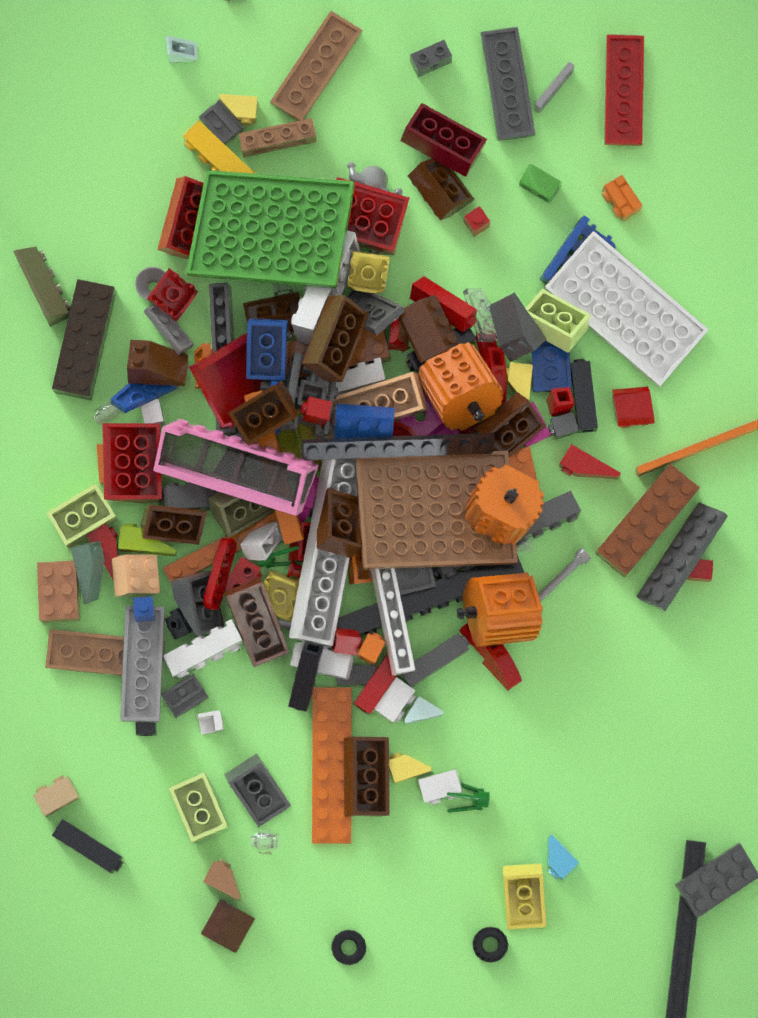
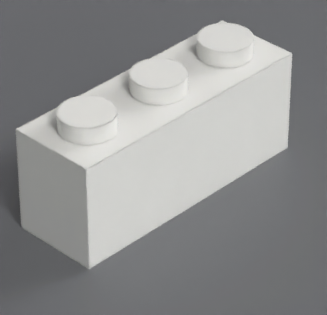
(331, 663)

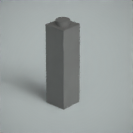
(437, 659)

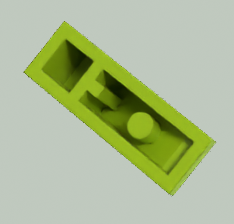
(131, 541)

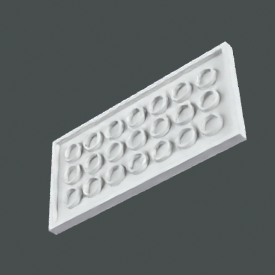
(627, 308)

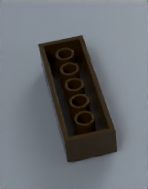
(84, 339)

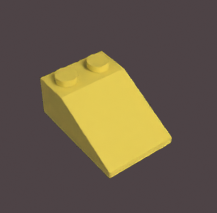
(524, 896)

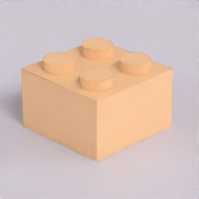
(135, 575)

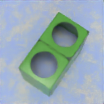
(540, 183)

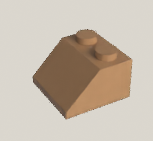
(223, 879)

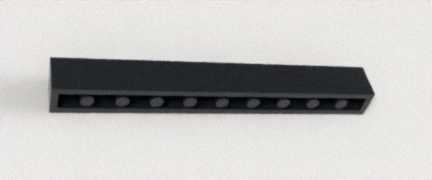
(421, 602)

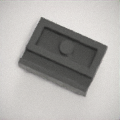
(221, 122)
(184, 696)

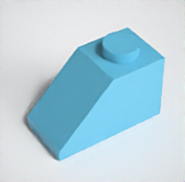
(559, 859)

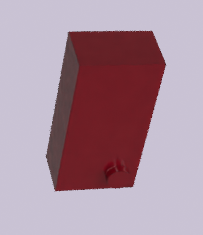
(443, 139)

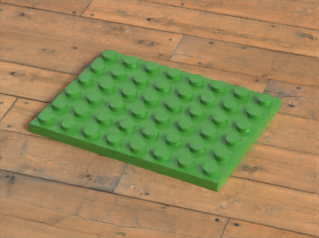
(271, 229)

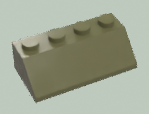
(42, 285)
(236, 513)

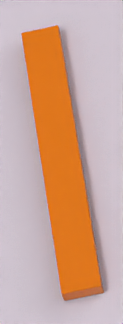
(697, 448)
(288, 523)

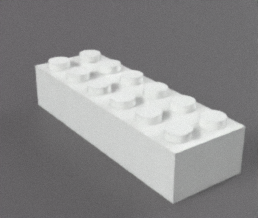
(314, 299)

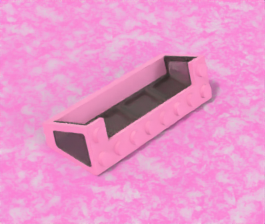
(234, 467)

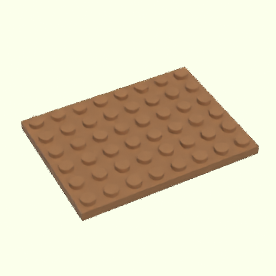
(417, 512)

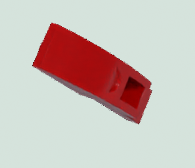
(495, 360)
(497, 661)

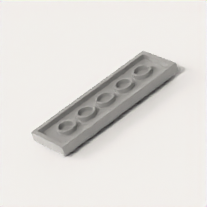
(142, 668)

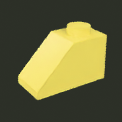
(242, 107)
(519, 378)
(405, 767)

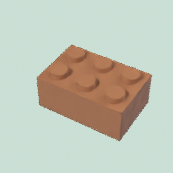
(58, 592)

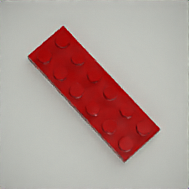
(624, 90)

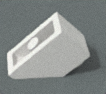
(262, 542)

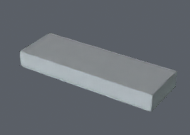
(554, 87)
(169, 329)

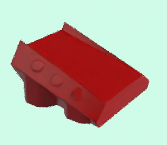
(172, 294)
(398, 337)
(632, 406)

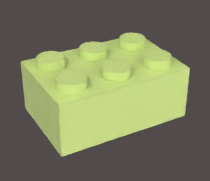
(558, 320)
(81, 515)
(198, 807)

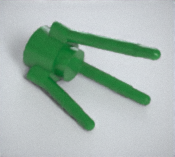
(269, 561)
(480, 798)

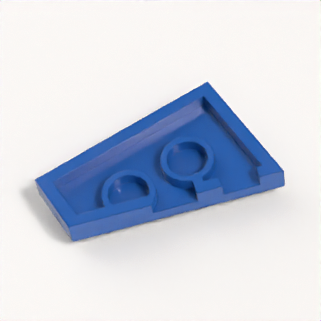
(136, 395)

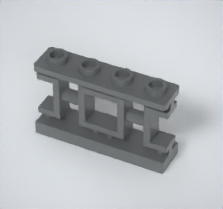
(297, 393)

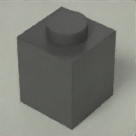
(563, 426)

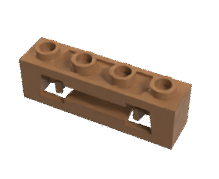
(277, 137)

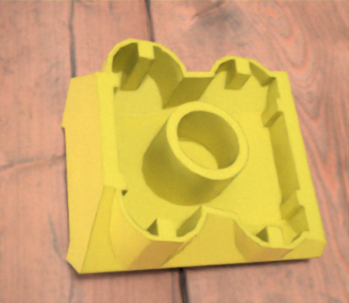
(368, 272)
(281, 593)

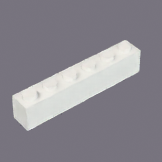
(393, 621)

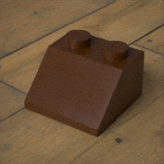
(227, 926)

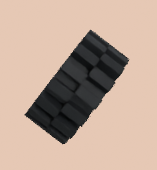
(478, 944)

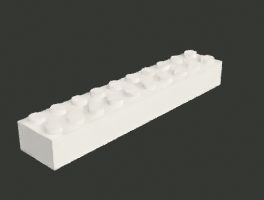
(322, 572)

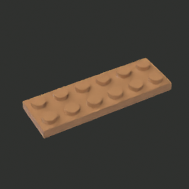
(316, 66)
(86, 652)

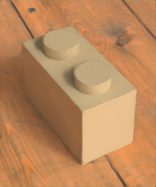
(56, 796)

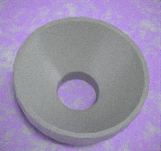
(145, 277)

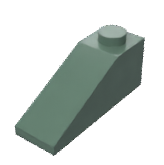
(89, 569)

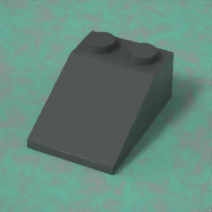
(515, 327)
(189, 596)
(257, 790)

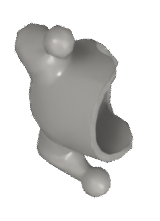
(371, 176)

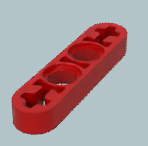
(214, 592)

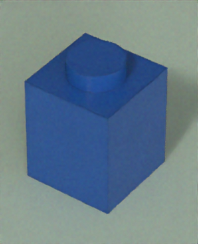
(144, 609)

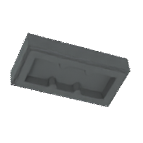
(359, 675)

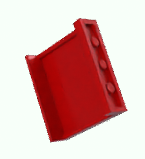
(224, 379)

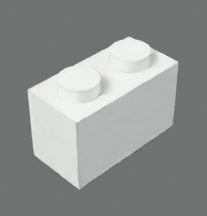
(395, 700)
(437, 786)

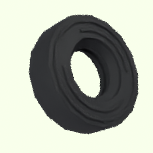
(348, 935)

